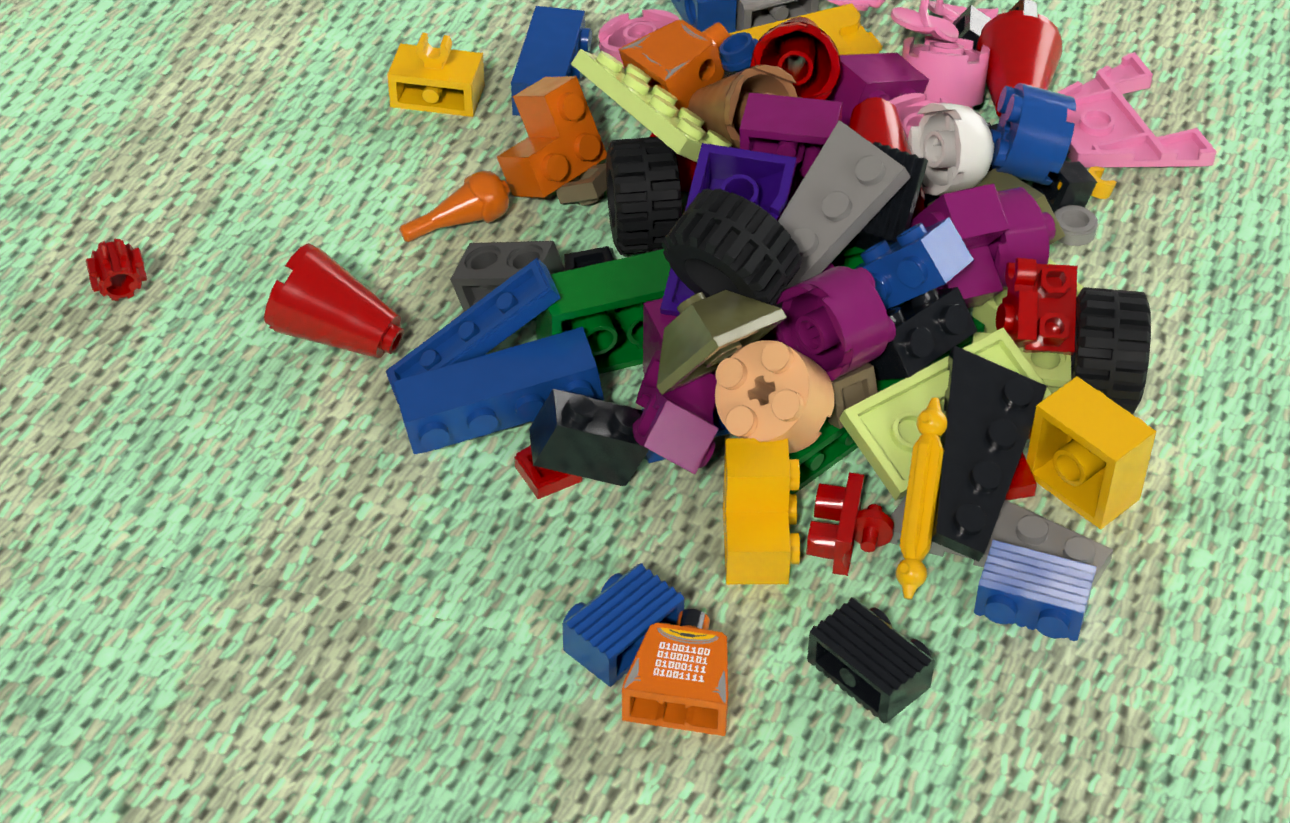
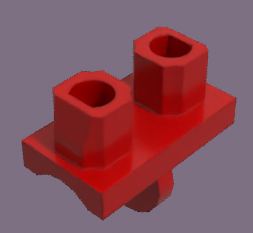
(1056, 309)
(836, 542)

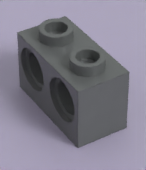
(492, 263)

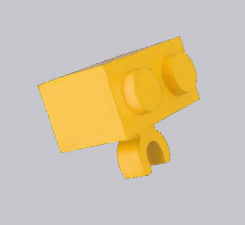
(436, 78)

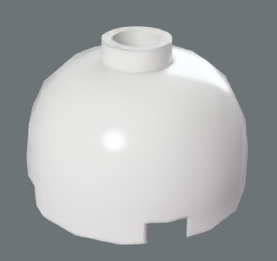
(955, 145)

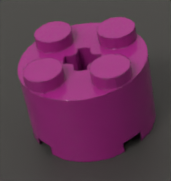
(1028, 231)
(836, 320)

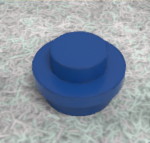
(737, 52)

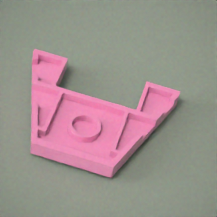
(1113, 133)

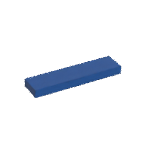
(483, 324)

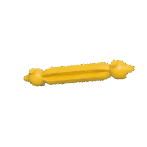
(921, 498)

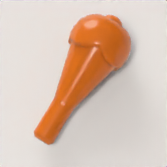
(478, 199)

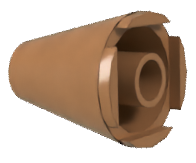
(724, 101)

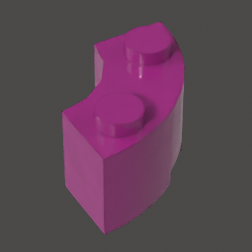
(677, 422)

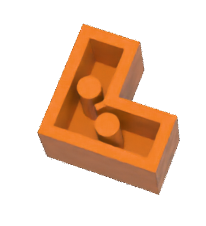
(560, 139)

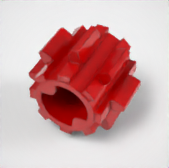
(116, 269)

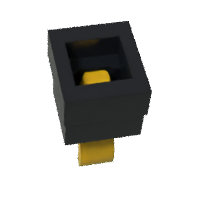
(1075, 185)

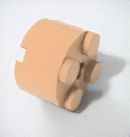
(773, 394)

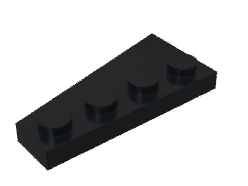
(985, 436)

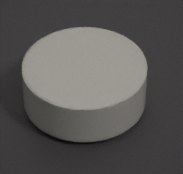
(1077, 224)

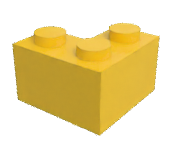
(759, 511)

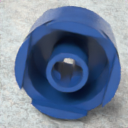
(1032, 132)

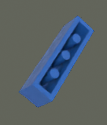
(494, 390)

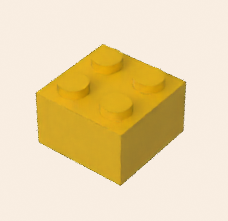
(1089, 451)

